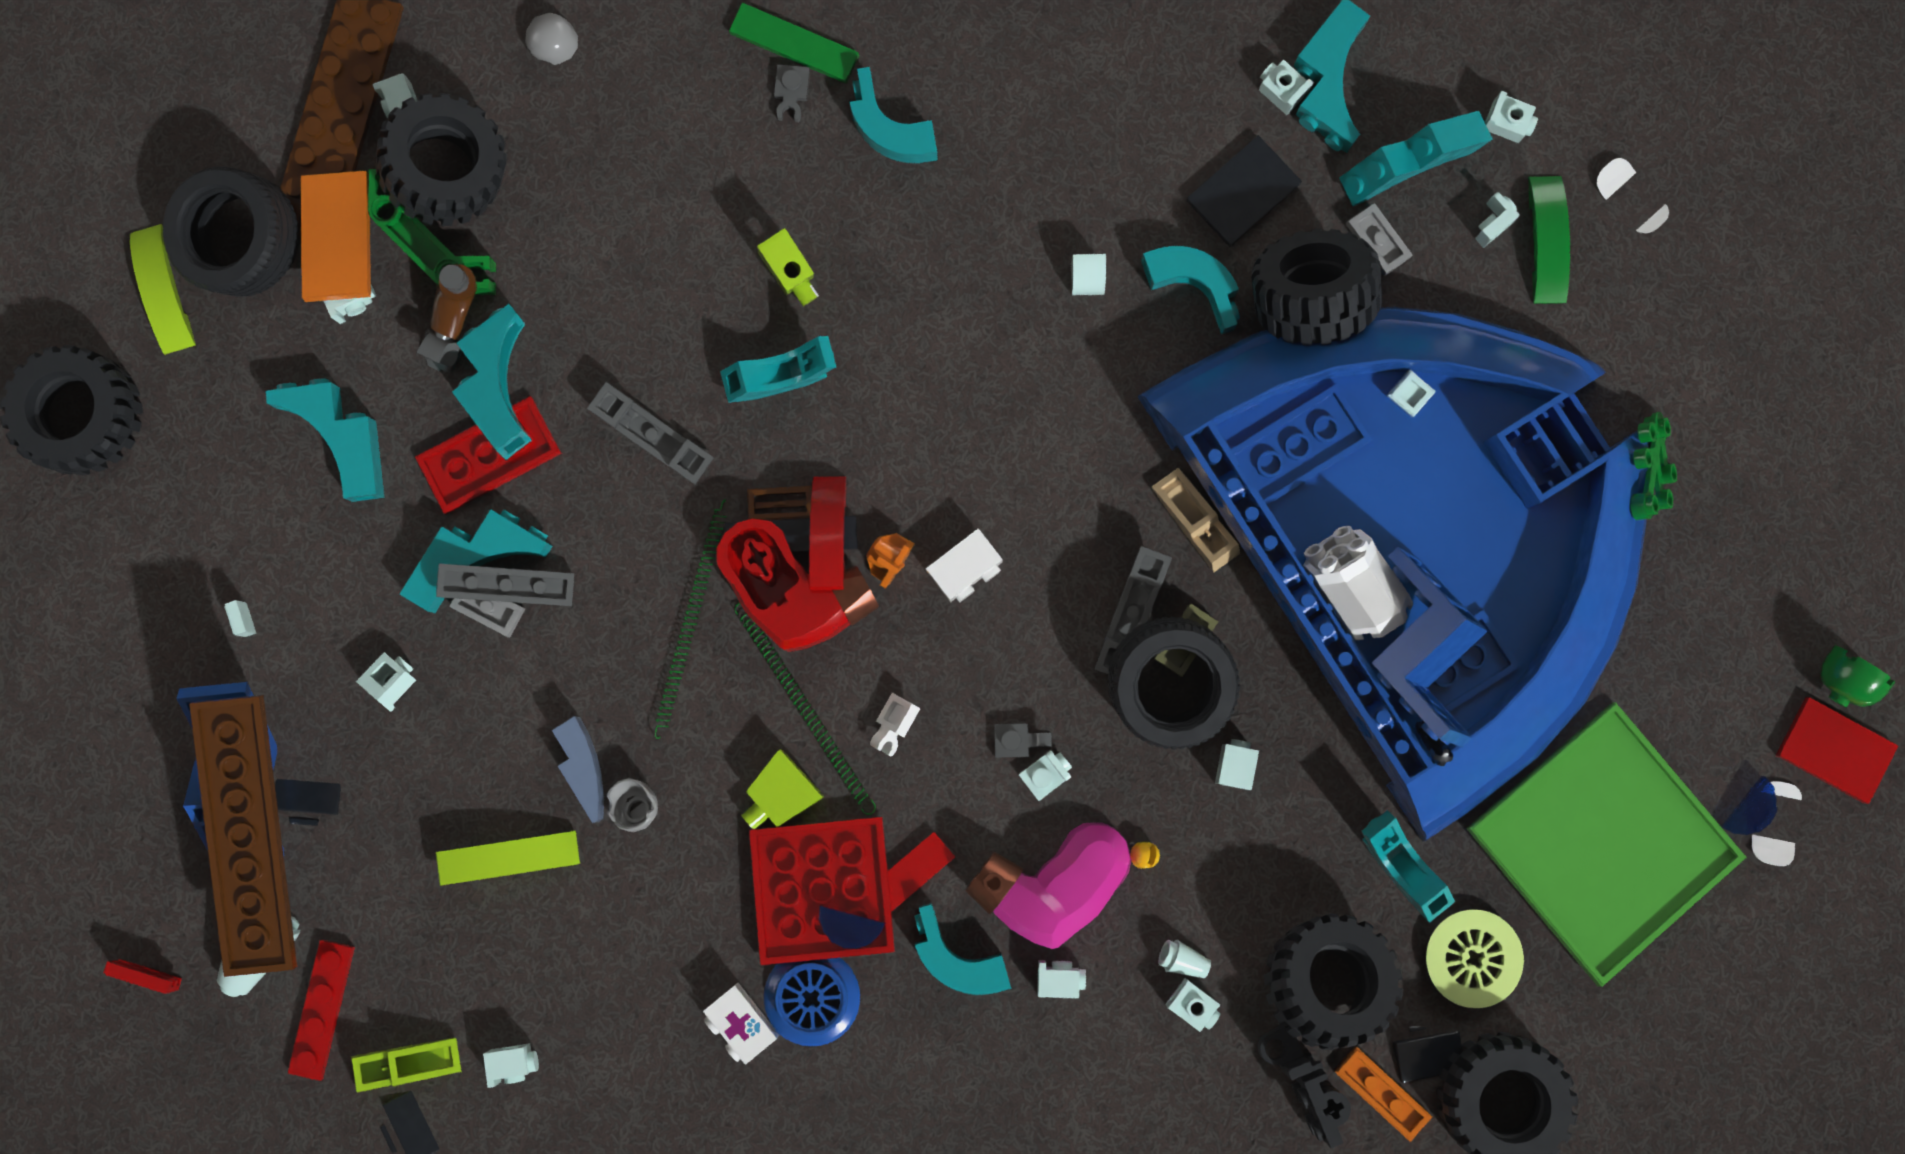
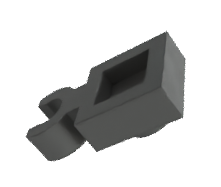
(791, 87)

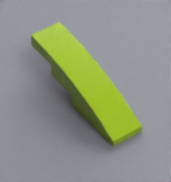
(507, 858)

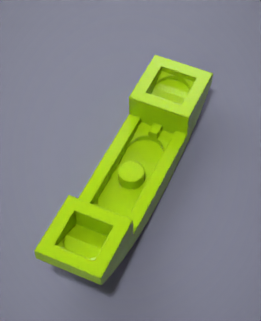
(159, 290)

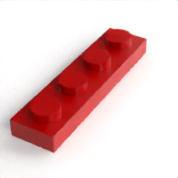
(321, 1010)

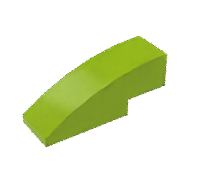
(405, 1064)

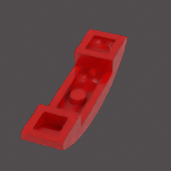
(827, 533)

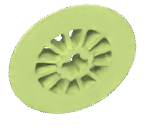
(1509, 969)

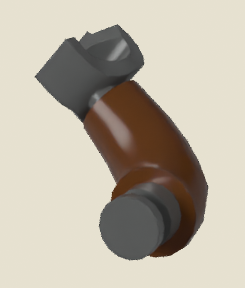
(450, 307)

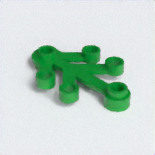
(1659, 472)

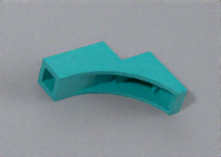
(1324, 64)
(1424, 150)
(486, 393)
(350, 439)
(495, 538)

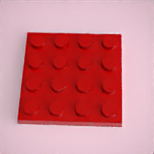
(813, 867)

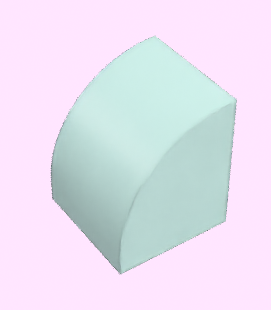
(1088, 274)

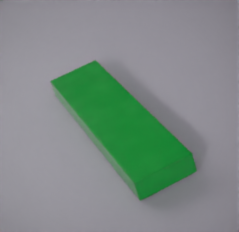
(794, 43)

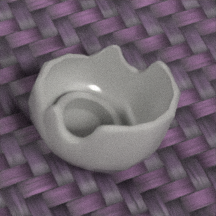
(551, 38)
(619, 809)

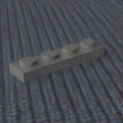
(504, 585)

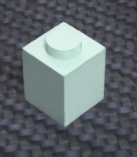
(1237, 765)

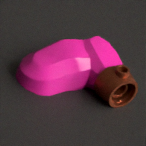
(1063, 892)

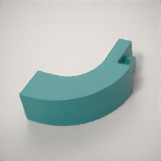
(892, 139)
(1198, 269)
(780, 373)
(1405, 867)
(961, 974)

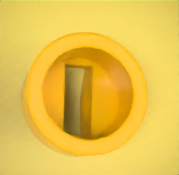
(1145, 855)

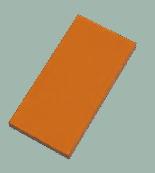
(335, 236)

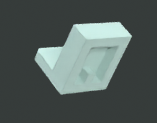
(1494, 226)
(1046, 774)

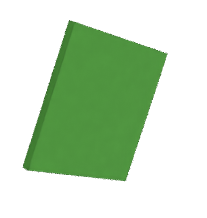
(1606, 844)

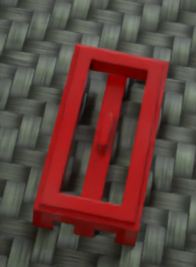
(142, 976)

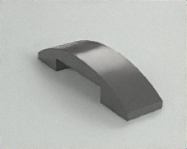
(650, 433)
(1135, 601)

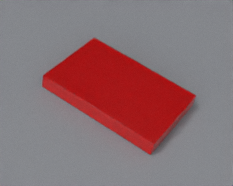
(1837, 750)

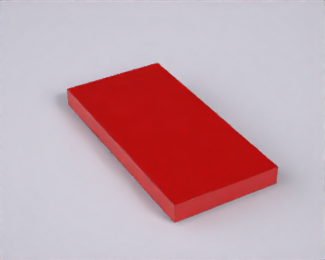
(471, 467)

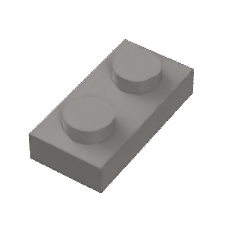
(1378, 232)
(494, 614)

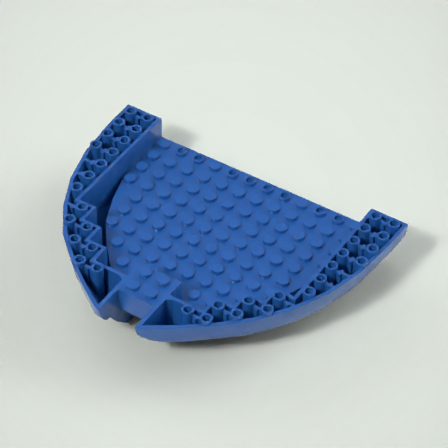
(1486, 485)

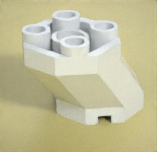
(1358, 583)

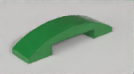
(1550, 238)

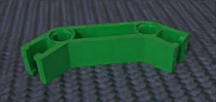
(420, 242)

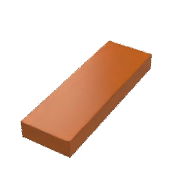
(1382, 1093)

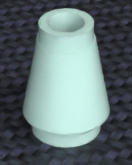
(1183, 960)

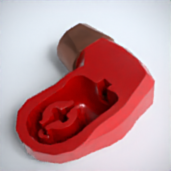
(778, 592)

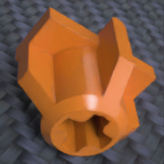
(888, 556)

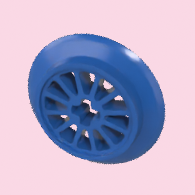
(832, 1029)

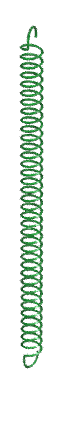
(680, 636)
(806, 716)

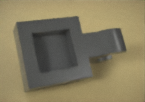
(1014, 740)

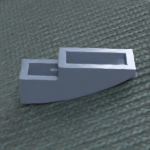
(582, 767)

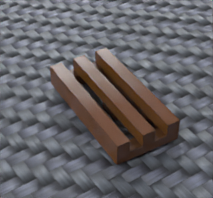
(752, 505)

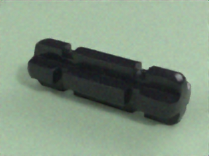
(1438, 750)

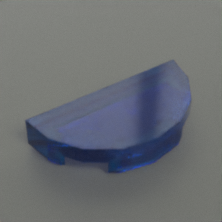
(1754, 810)
(849, 929)

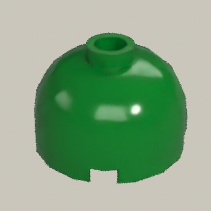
(1853, 679)

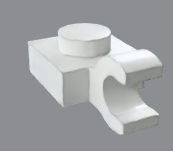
(894, 721)

